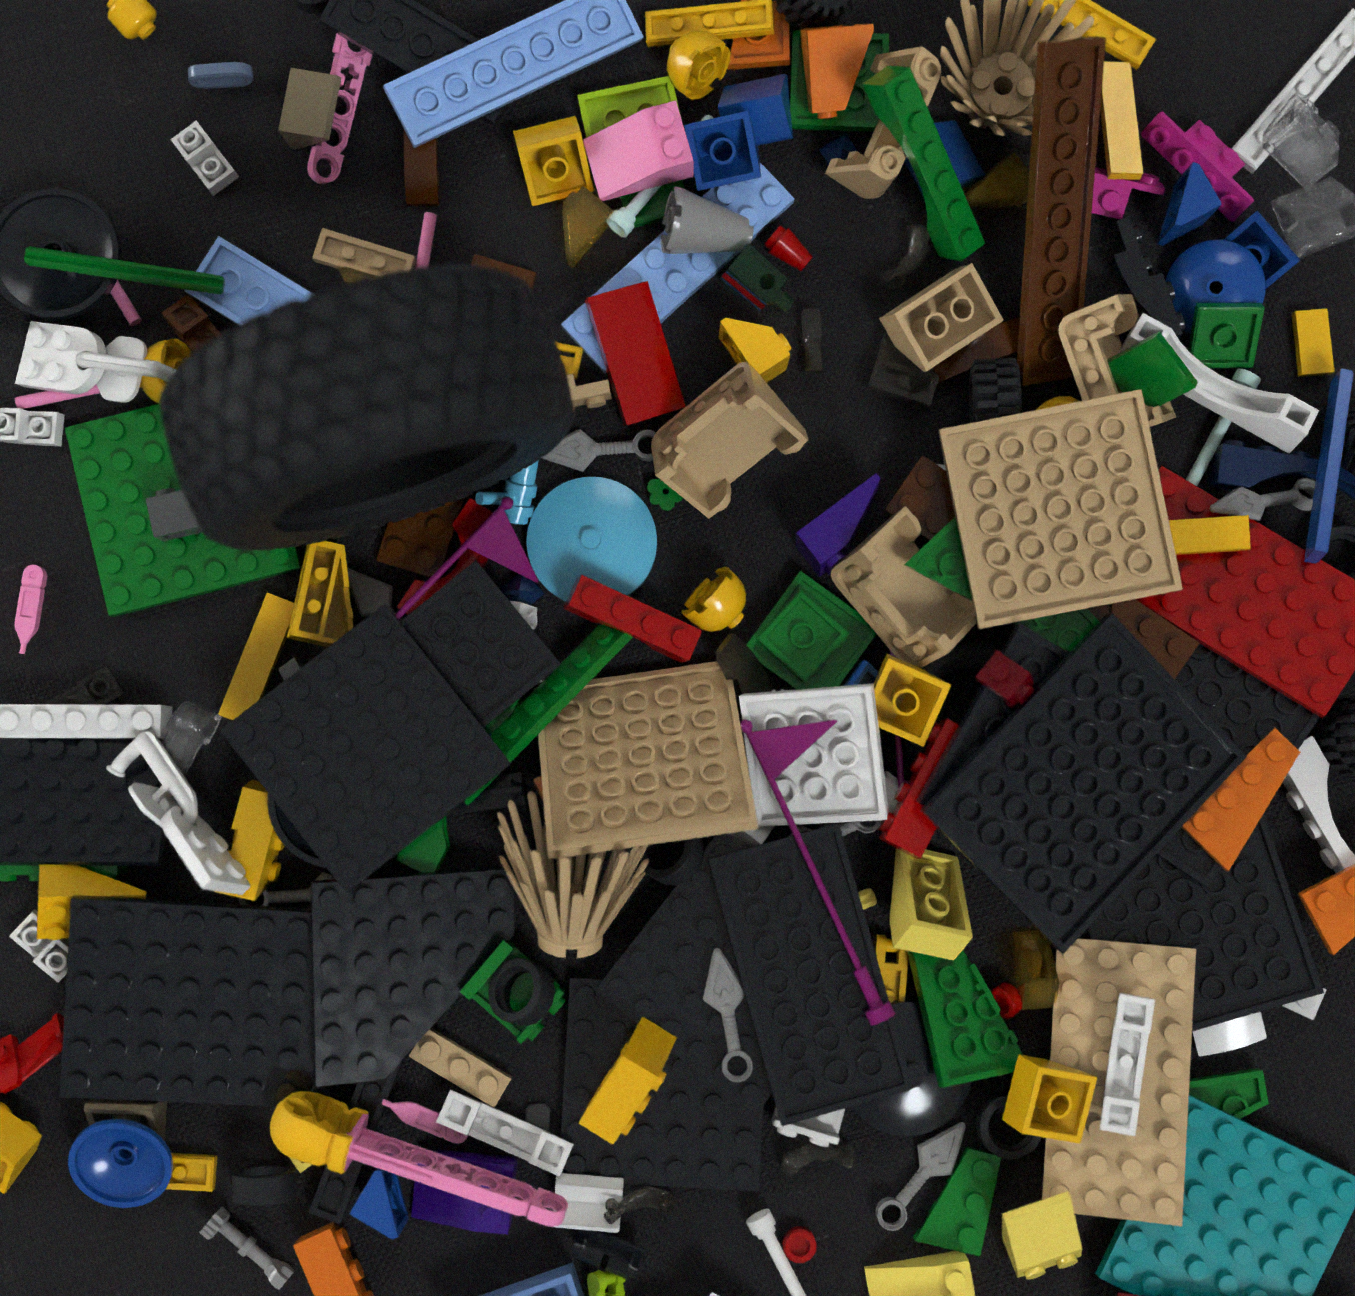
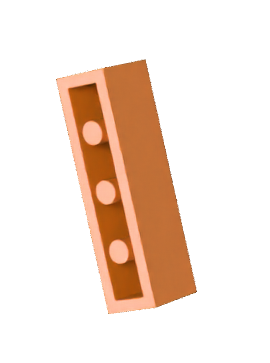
(329, 1262)

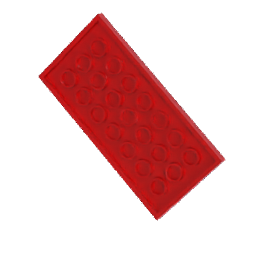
(1263, 606)

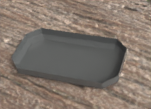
(538, 1115)

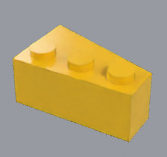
(322, 598)
(255, 841)
(628, 1082)

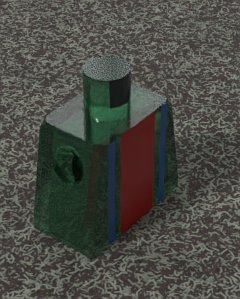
(746, 274)

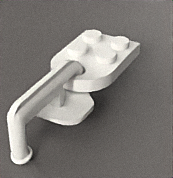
(77, 360)
(191, 836)

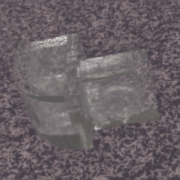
(186, 732)

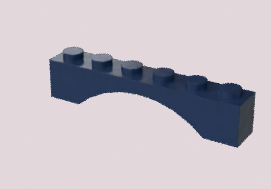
(1244, 467)

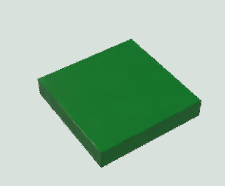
(1226, 334)
(1154, 369)
(802, 636)

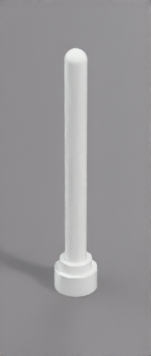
(763, 1227)

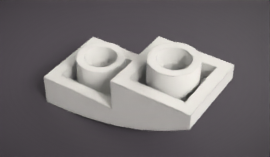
(204, 158)
(31, 427)
(47, 953)
(1230, 1035)

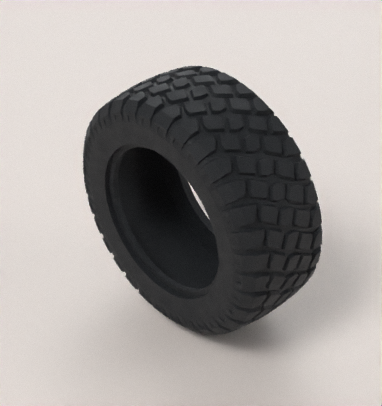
(365, 405)

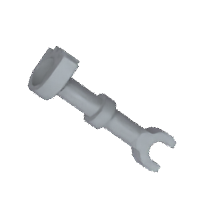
(276, 1271)

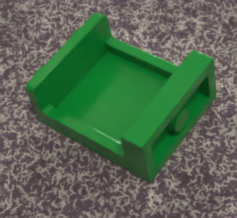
(520, 992)

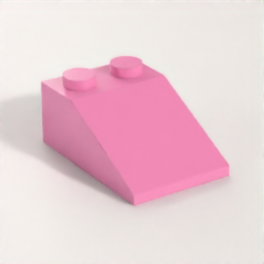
(640, 152)

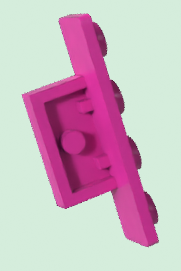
(1203, 147)
(1112, 195)

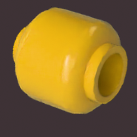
(132, 17)

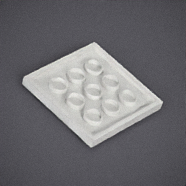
(839, 774)

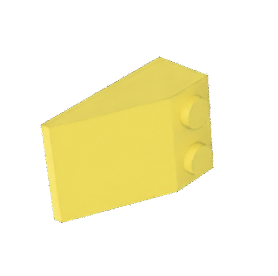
(929, 905)
(1042, 1236)
(922, 1276)

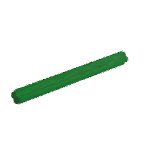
(124, 270)

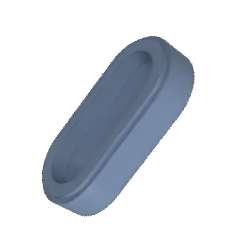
(220, 75)

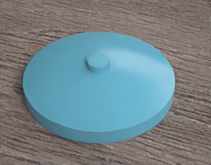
(591, 531)

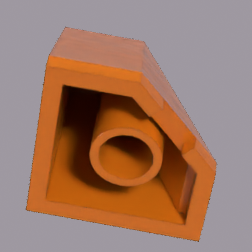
(832, 64)

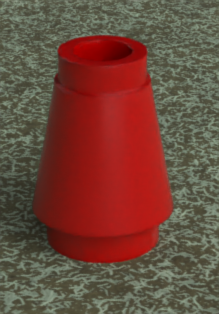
(788, 248)

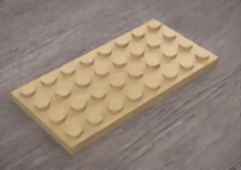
(1110, 1170)

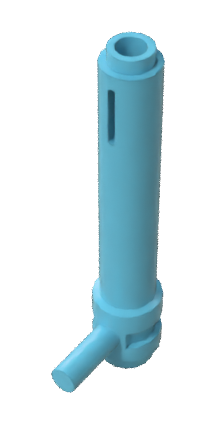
(521, 489)

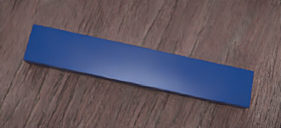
(1328, 466)

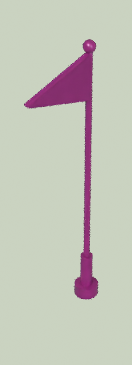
(493, 540)
(776, 752)

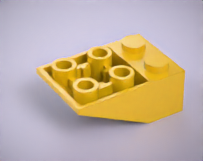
(58, 886)

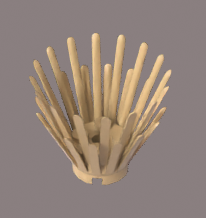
(1005, 64)
(567, 910)

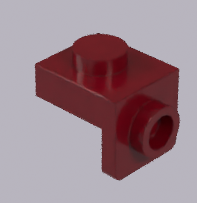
(1006, 679)

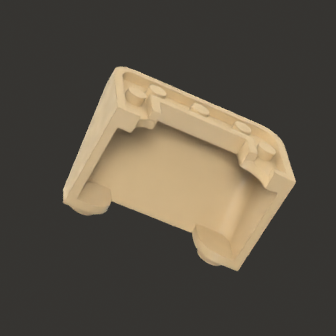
(875, 170)
(1092, 338)
(723, 438)
(903, 607)

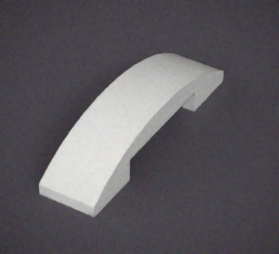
(1126, 1064)
(505, 1132)

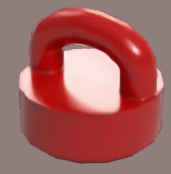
(1007, 999)

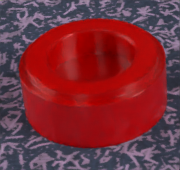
(799, 1244)

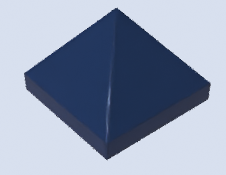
(837, 148)
(522, 590)

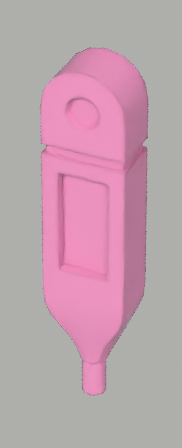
(30, 604)
(424, 1119)

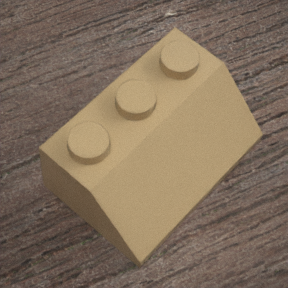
(942, 318)

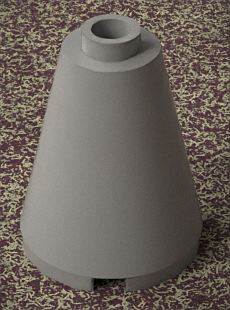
(702, 226)

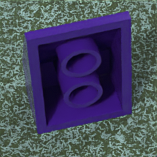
(831, 534)
(459, 1212)

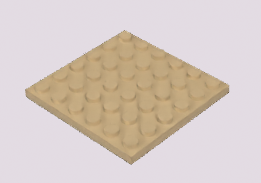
(1060, 509)
(645, 762)

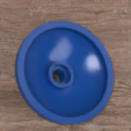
(1215, 262)
(120, 1163)

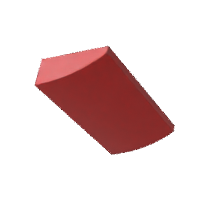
(635, 353)

